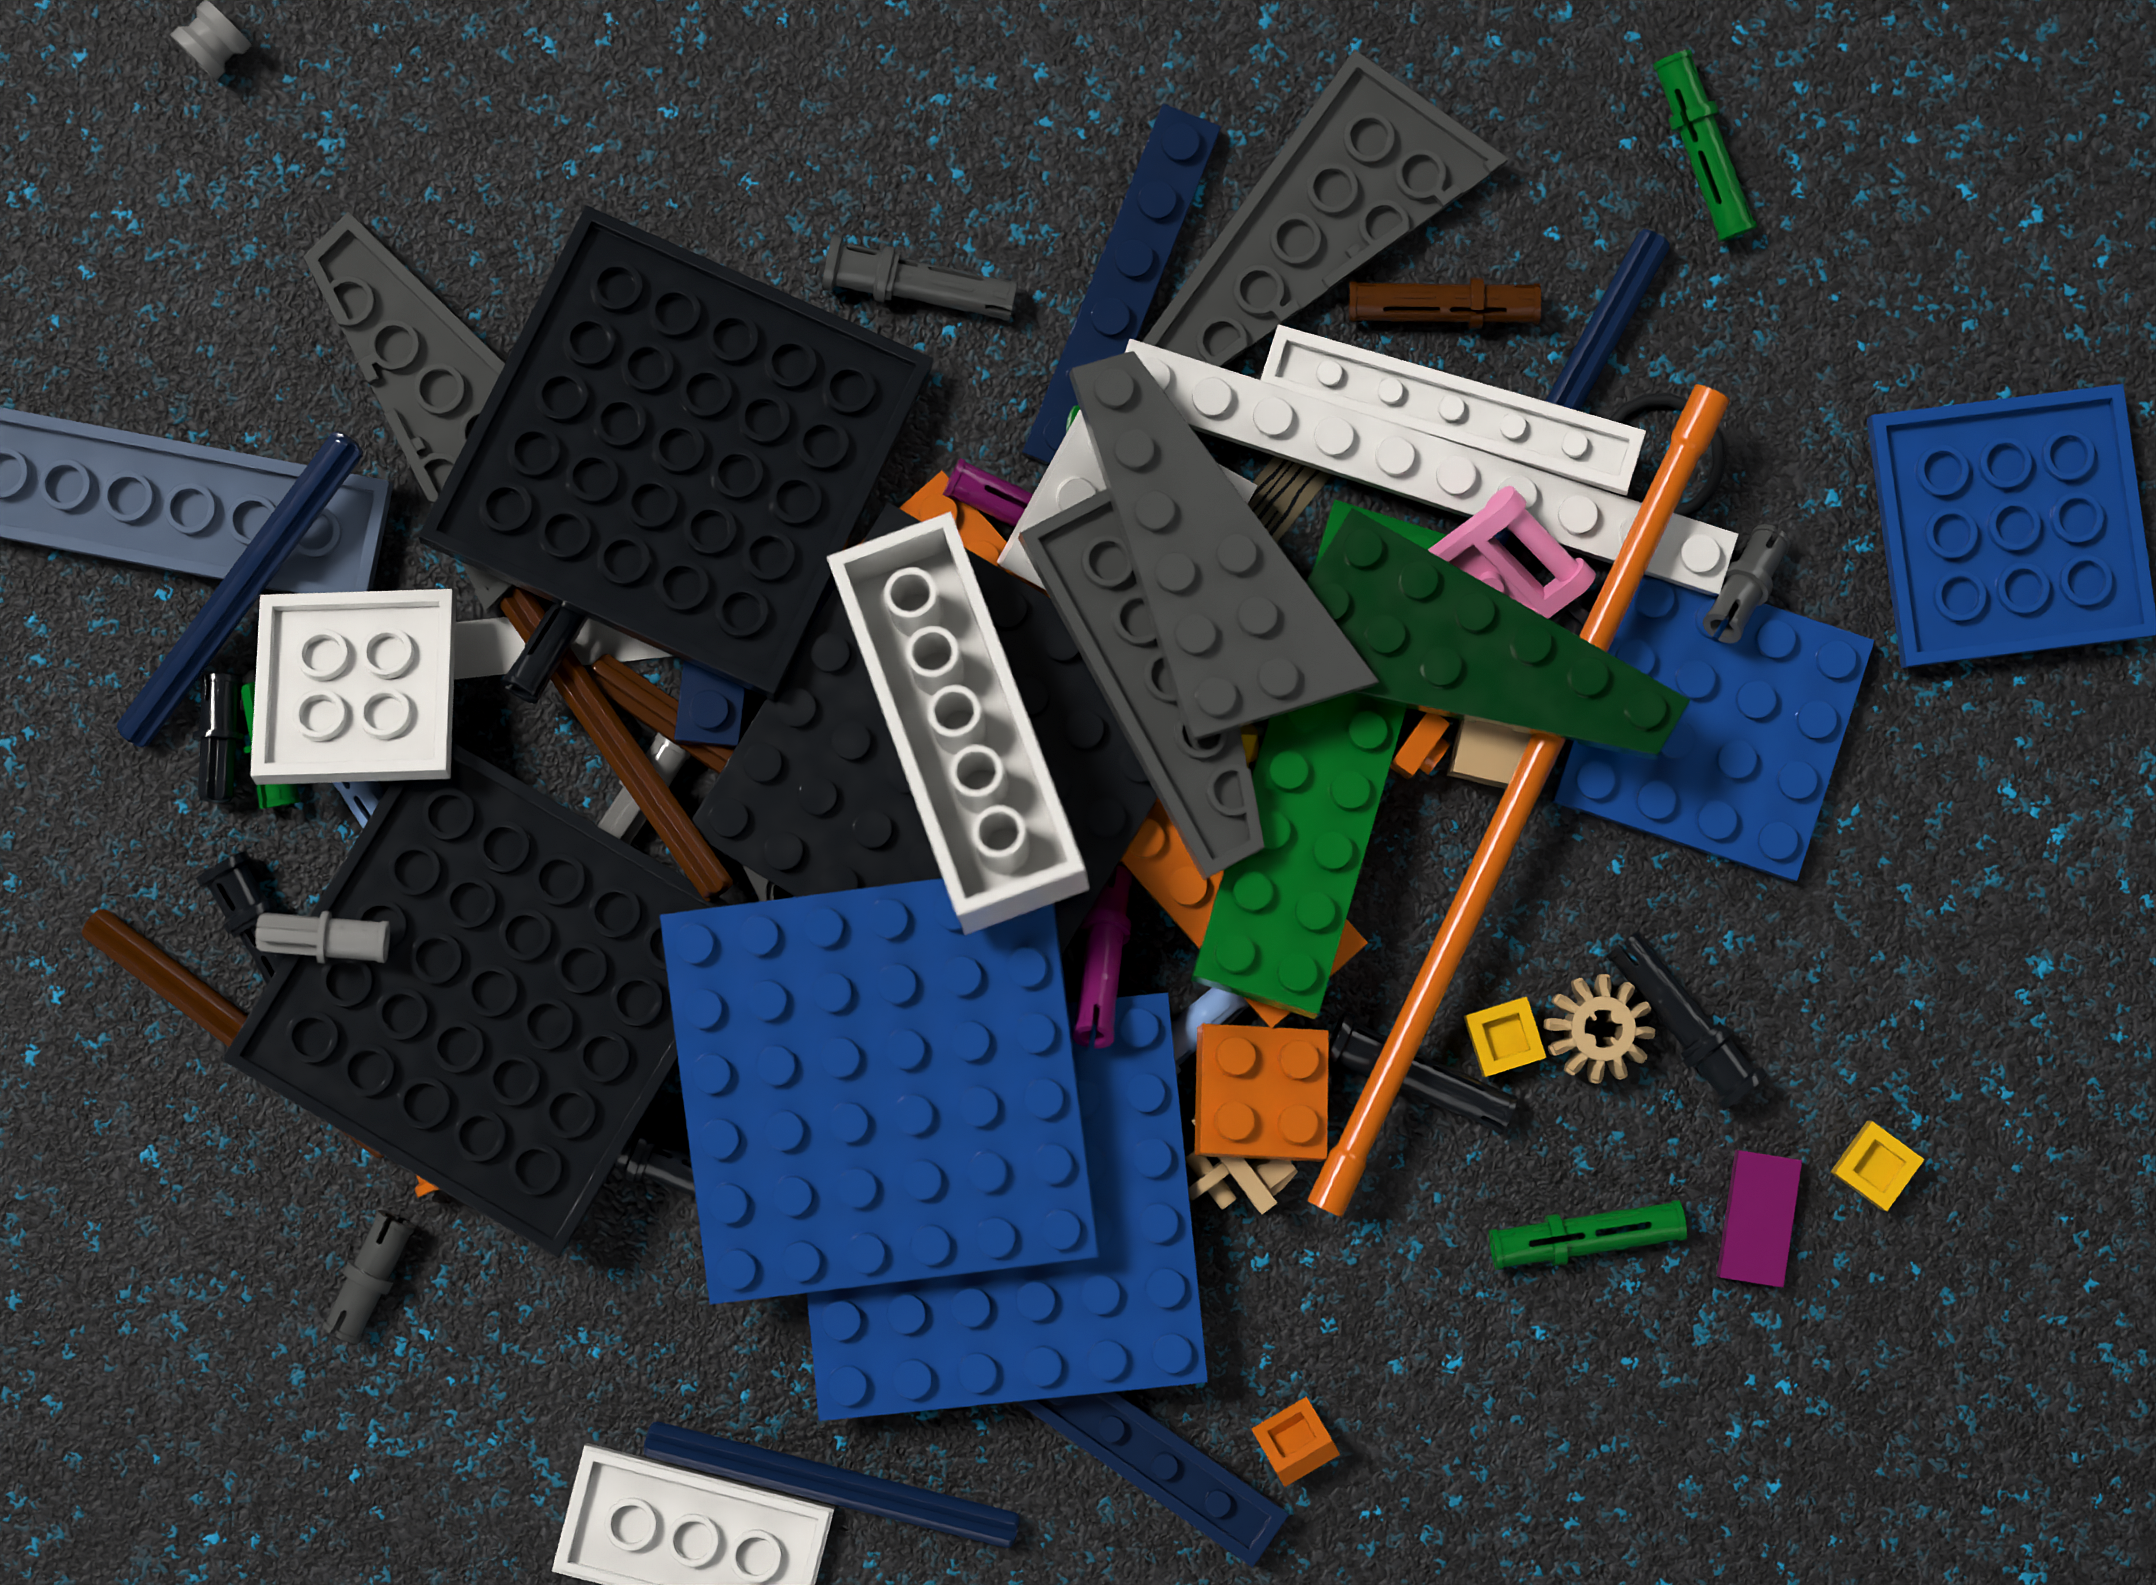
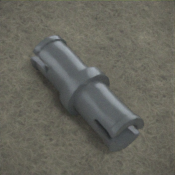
(1747, 583)
(368, 1276)

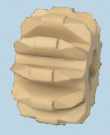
(1614, 1013)

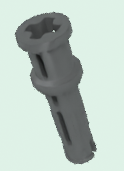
(889, 275)

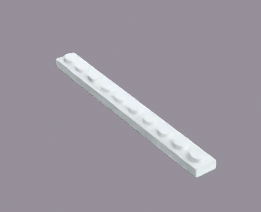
(1425, 466)

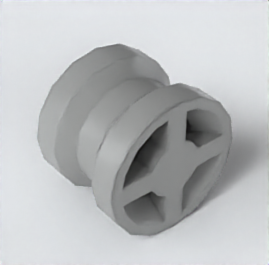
(211, 39)

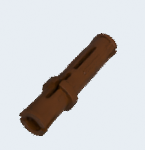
(1445, 302)

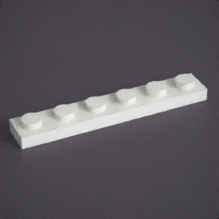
(1457, 409)

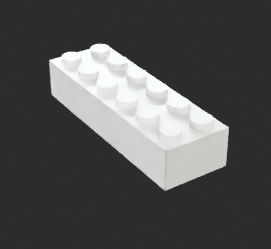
(958, 723)

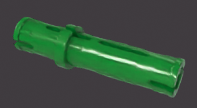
(1704, 144)
(1512, 1246)

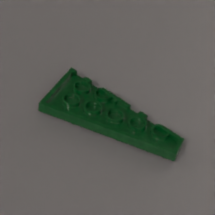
(1476, 654)

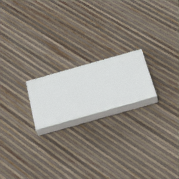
(679, 1526)

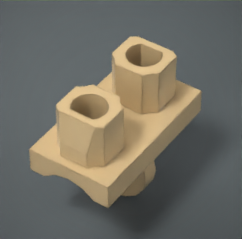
(1258, 1179)

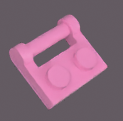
(1485, 558)

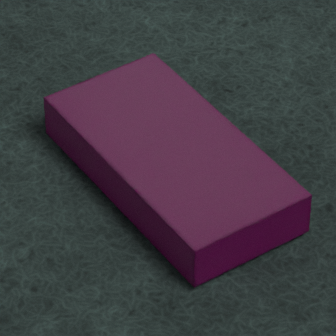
(1759, 1218)

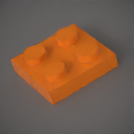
(1261, 1092)

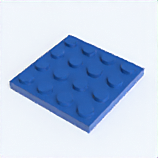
(2012, 526)
(1753, 744)

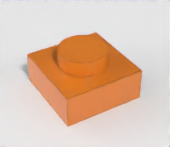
(1422, 746)
(1295, 1441)

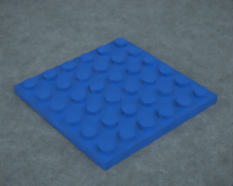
(876, 1091)
(1051, 1325)

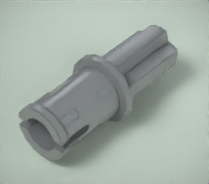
(624, 816)
(323, 937)

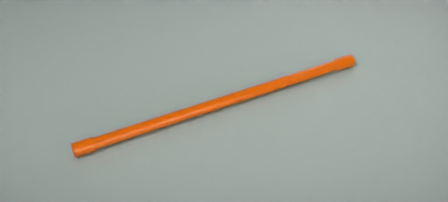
(1348, 1158)

